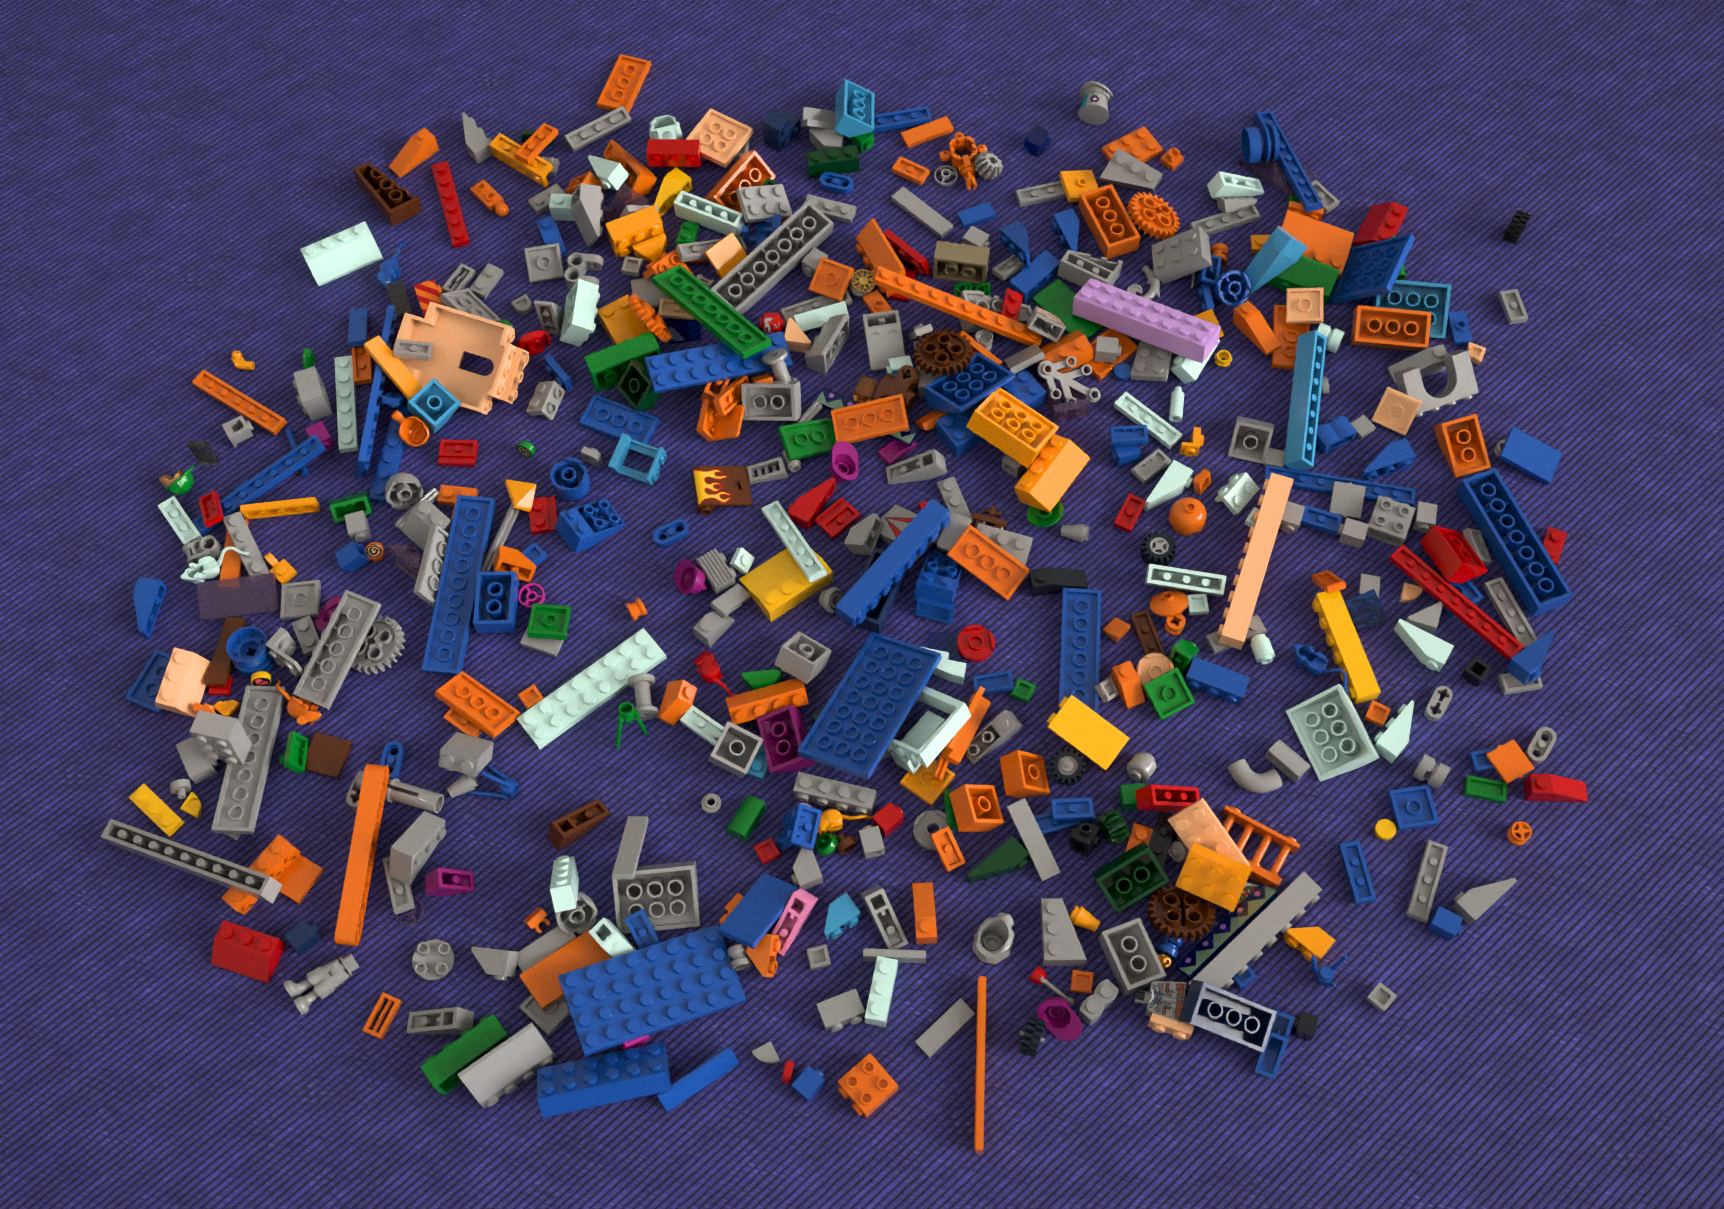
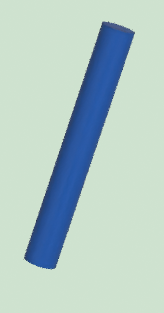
(293, 444)

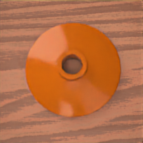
(1168, 603)

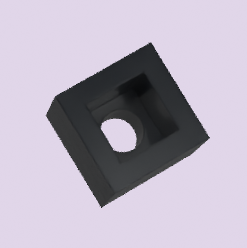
(1476, 671)
(1305, 1025)

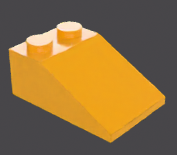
(620, 321)

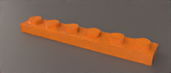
(239, 402)

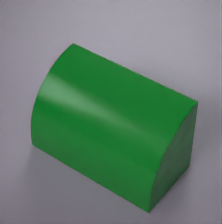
(350, 504)
(746, 818)

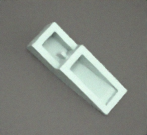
(949, 669)

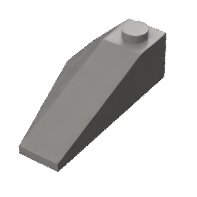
(990, 303)

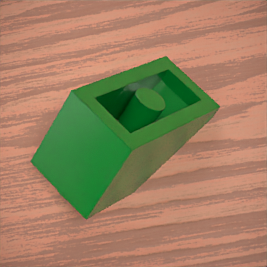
(1183, 654)

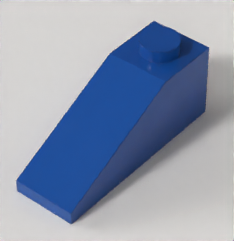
(148, 598)
(1528, 663)

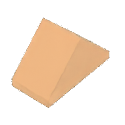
(795, 338)

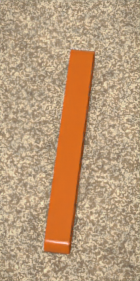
(361, 855)

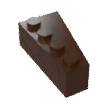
(389, 198)

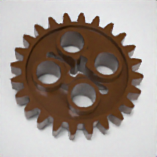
(943, 353)
(1166, 914)

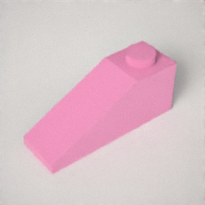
(794, 918)

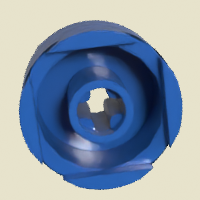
(570, 479)

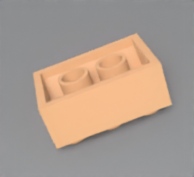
(183, 682)

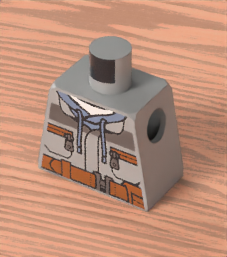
(1163, 999)

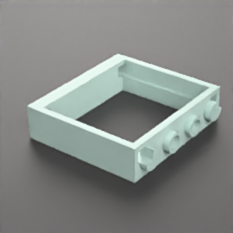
(958, 717)

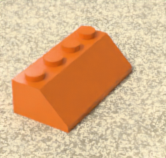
(746, 172)
(877, 252)

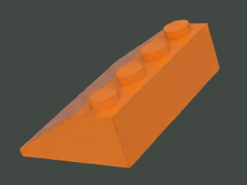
(1324, 241)

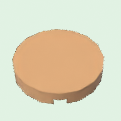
(1152, 666)

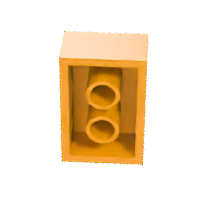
(633, 229)
(1213, 876)

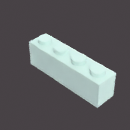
(708, 214)
(1185, 580)
(564, 883)

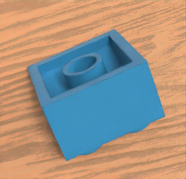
(433, 405)

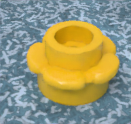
(1223, 354)

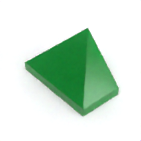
(760, 679)

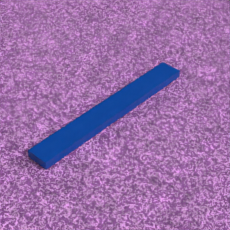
(1292, 166)
(266, 480)
(1324, 484)

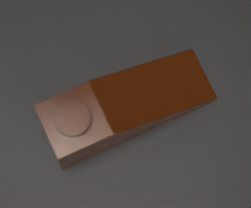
(576, 824)

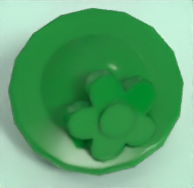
(826, 844)

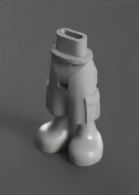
(324, 981)

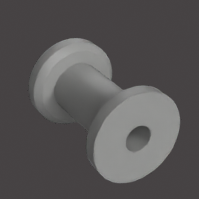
(776, 360)
(641, 685)

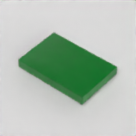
(807, 439)

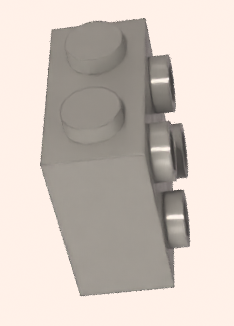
(1390, 521)
(466, 754)

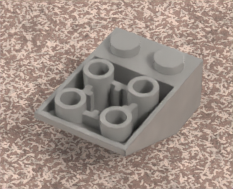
(587, 211)
(883, 338)

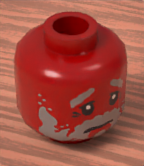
(771, 323)

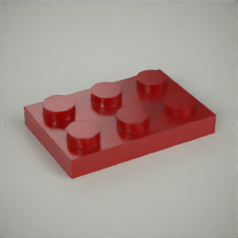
(908, 254)

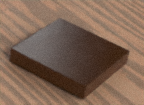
(327, 755)

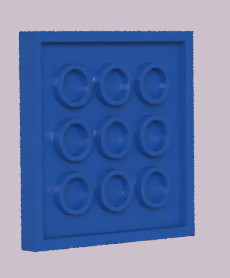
(1371, 269)

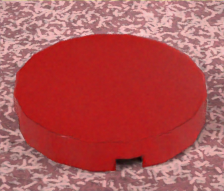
(534, 342)
(975, 643)

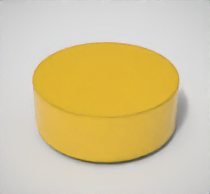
(1385, 829)

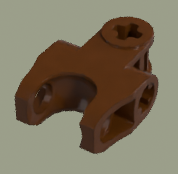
(900, 385)

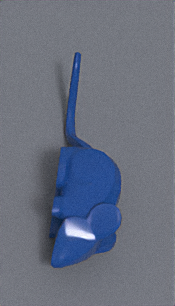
(389, 269)
(1315, 662)

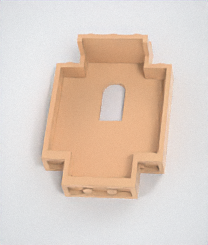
(462, 332)

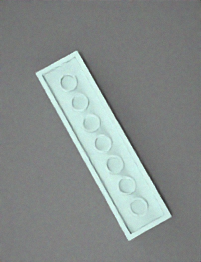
(590, 688)

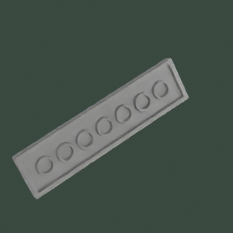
(245, 783)

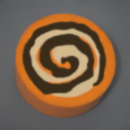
(375, 551)

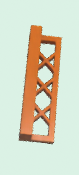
(959, 743)

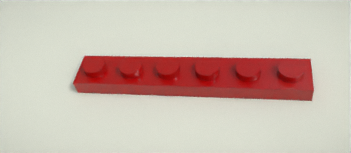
(450, 204)

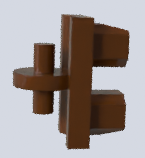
(983, 519)

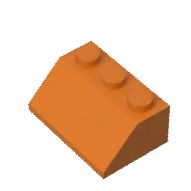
(1073, 345)

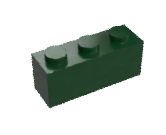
(835, 160)

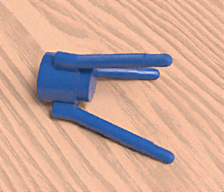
(507, 786)
(1325, 973)

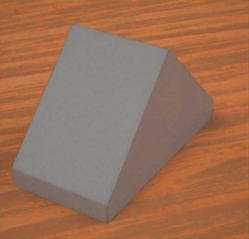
(1427, 618)

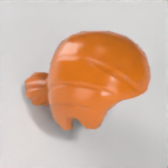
(412, 429)

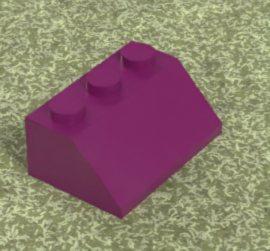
(782, 736)

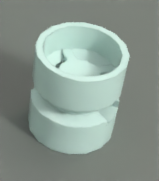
(1333, 336)

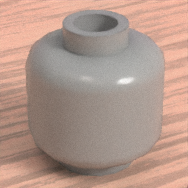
(1142, 766)

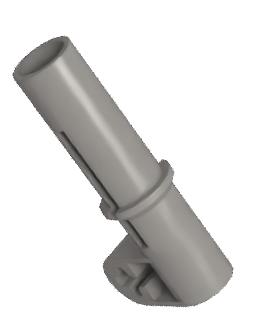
(400, 793)

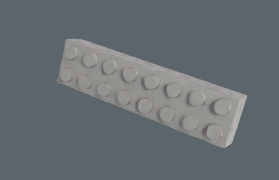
(774, 258)

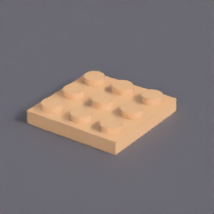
(720, 137)

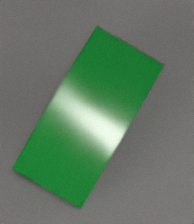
(984, 287)

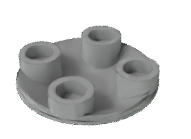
(433, 959)

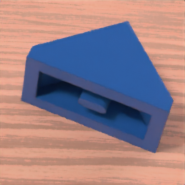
(1210, 274)

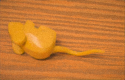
(832, 820)

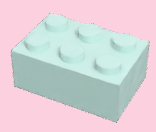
(580, 313)

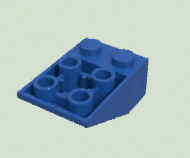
(588, 524)
(938, 578)

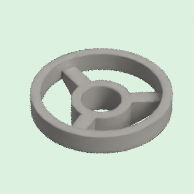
(945, 169)

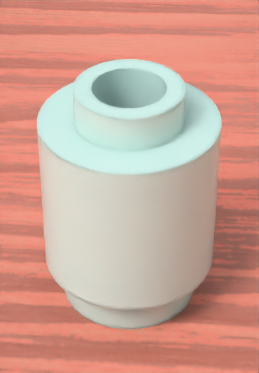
(1262, 649)

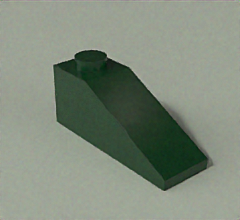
(1002, 861)

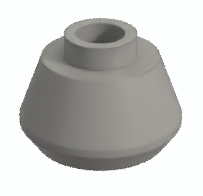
(830, 598)

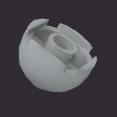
(403, 490)
(580, 918)

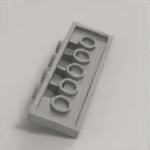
(337, 649)

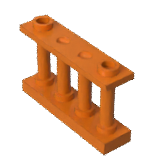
(1269, 878)

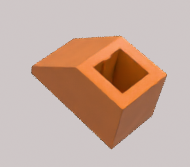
(765, 955)

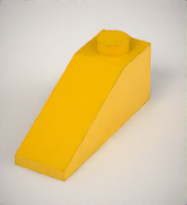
(670, 189)

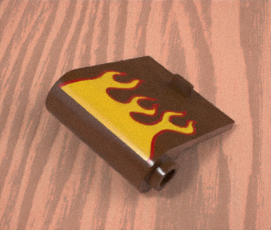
(720, 487)

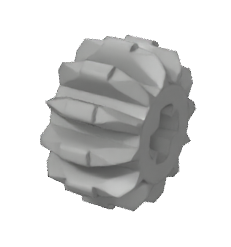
(988, 165)

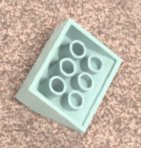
(1332, 733)

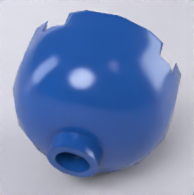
(1232, 288)

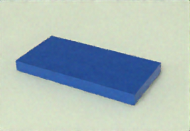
(615, 418)
(757, 910)

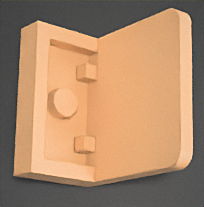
(1163, 1024)

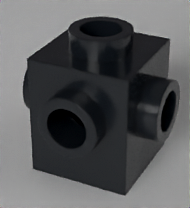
(1085, 838)

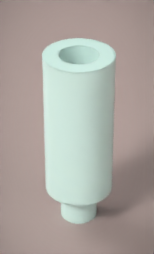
(1176, 405)

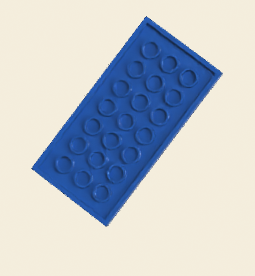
(869, 705)
(651, 990)

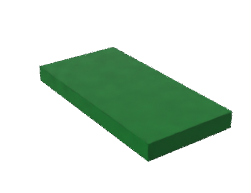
(1059, 301)

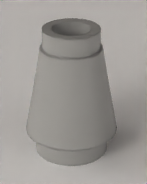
(1076, 532)
(462, 785)

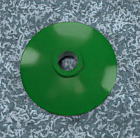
(1045, 519)

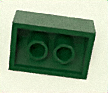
(1130, 877)

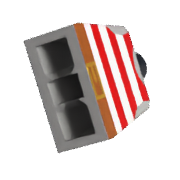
(1043, 322)

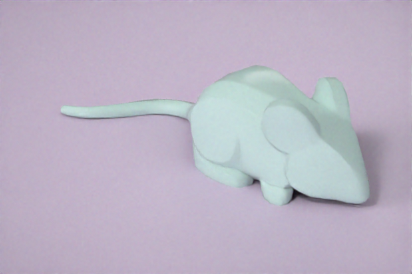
(206, 568)

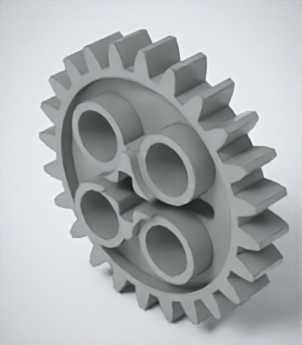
(379, 646)

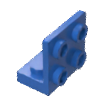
(800, 828)

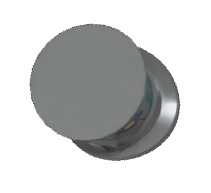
(1094, 103)

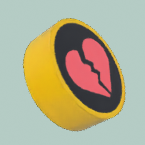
(261, 678)

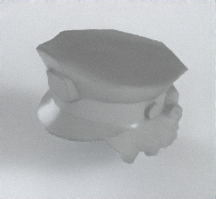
(994, 938)

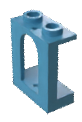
(621, 451)

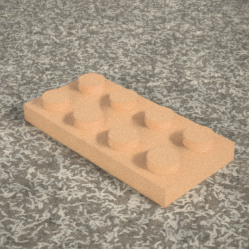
(1200, 825)

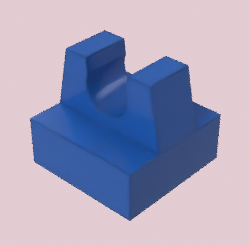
(774, 222)

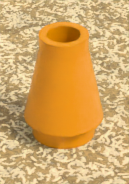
(1082, 918)

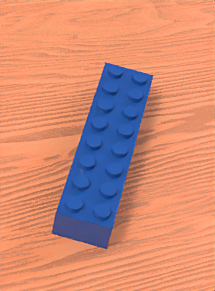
(1514, 542)

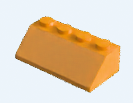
(1051, 474)

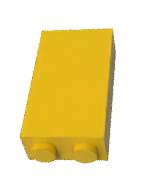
(1087, 732)

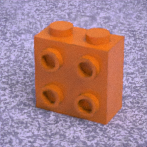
(867, 1086)

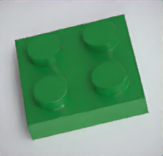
(549, 621)
(1168, 693)

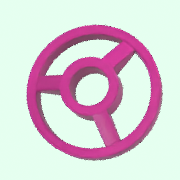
(537, 597)

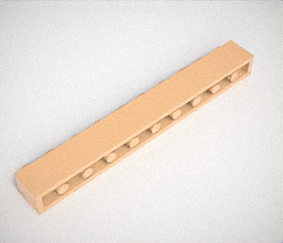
(1255, 562)

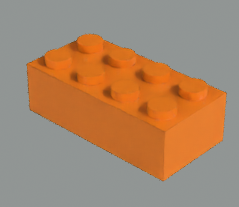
(1109, 221)
(1390, 328)

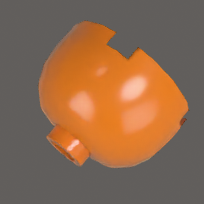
(1187, 516)

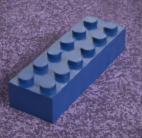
(952, 426)
(603, 1079)

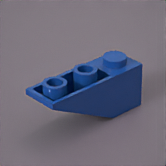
(1067, 228)
(1016, 240)
(1394, 457)

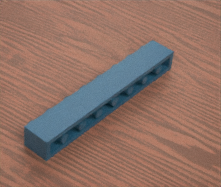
(1305, 401)

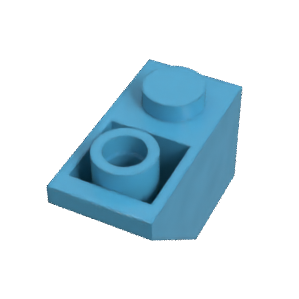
(841, 915)

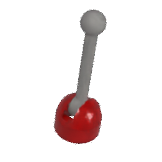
(1039, 977)

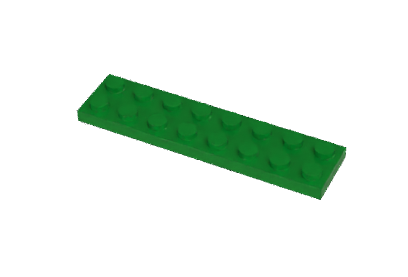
(711, 311)

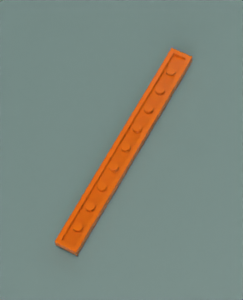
(956, 306)

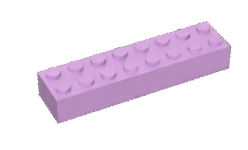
(1146, 320)

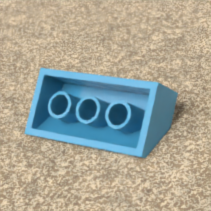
(853, 110)

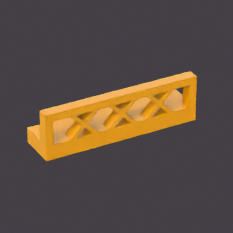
(504, 150)

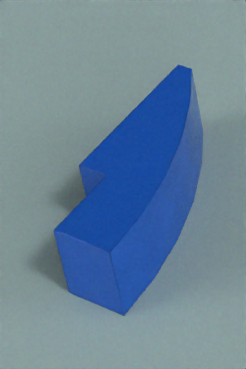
(1269, 1061)

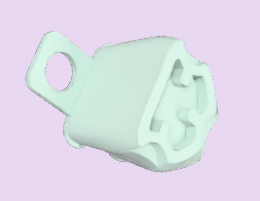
(665, 128)

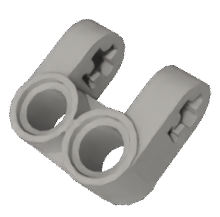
(579, 264)

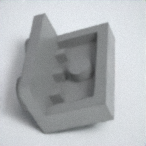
(546, 399)

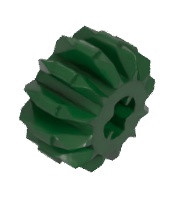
(1113, 826)

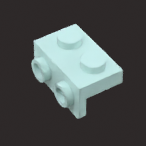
(1237, 492)

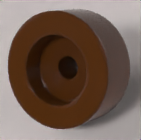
(846, 844)

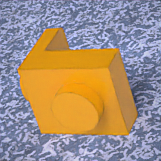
(1192, 448)

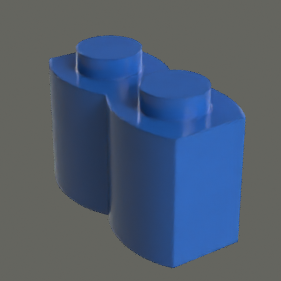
(1334, 434)

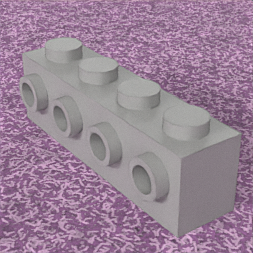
(834, 794)

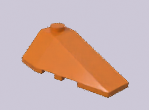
(639, 177)

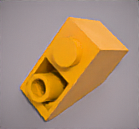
(1310, 941)

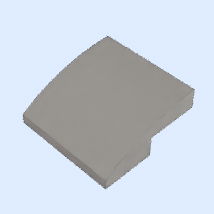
(648, 291)

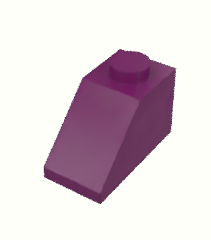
(449, 882)

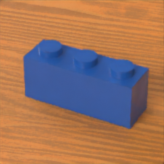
(1033, 278)
(1216, 681)

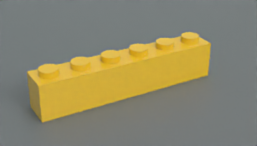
(1346, 646)

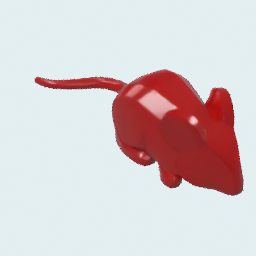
(710, 670)

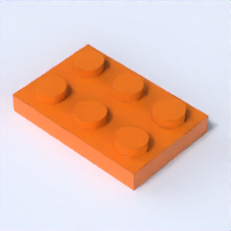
(1137, 144)

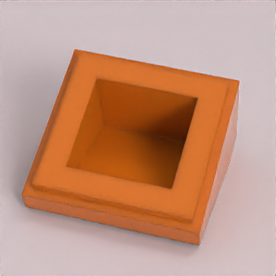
(1116, 629)

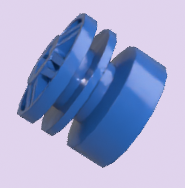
(1260, 143)
(248, 651)

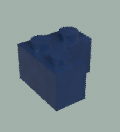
(780, 129)

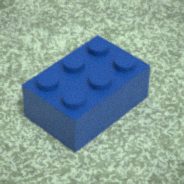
(496, 602)

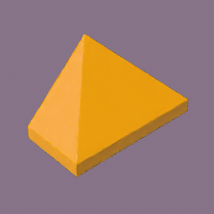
(651, 249)
(521, 494)

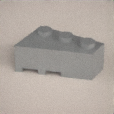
(1130, 172)
(415, 847)
(1058, 935)

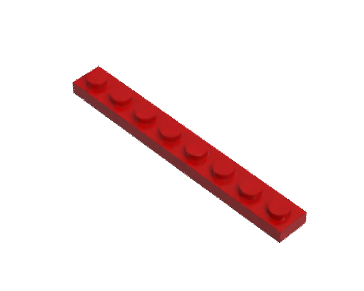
(1456, 602)

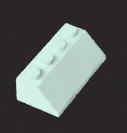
(341, 253)

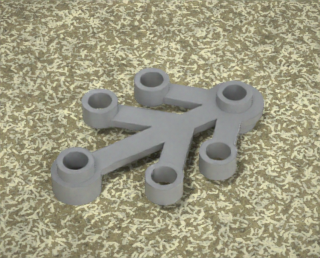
(1066, 380)

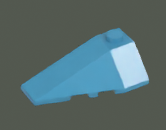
(1274, 257)

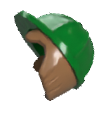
(179, 483)

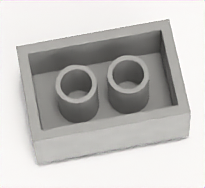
(1181, 255)
(221, 737)

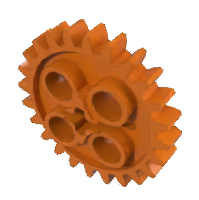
(1153, 215)
(652, 321)

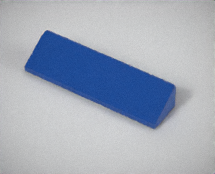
(698, 1079)

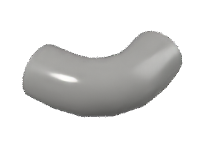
(1254, 781)

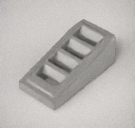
(1232, 203)
(775, 475)

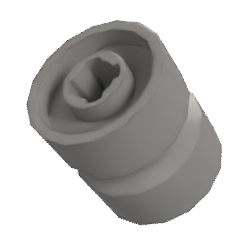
(1436, 776)

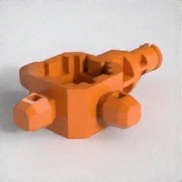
(965, 163)

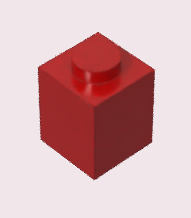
(888, 819)

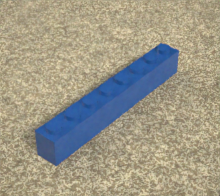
(892, 563)

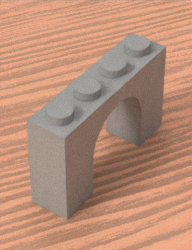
(1460, 383)

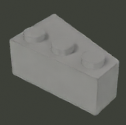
(1080, 267)

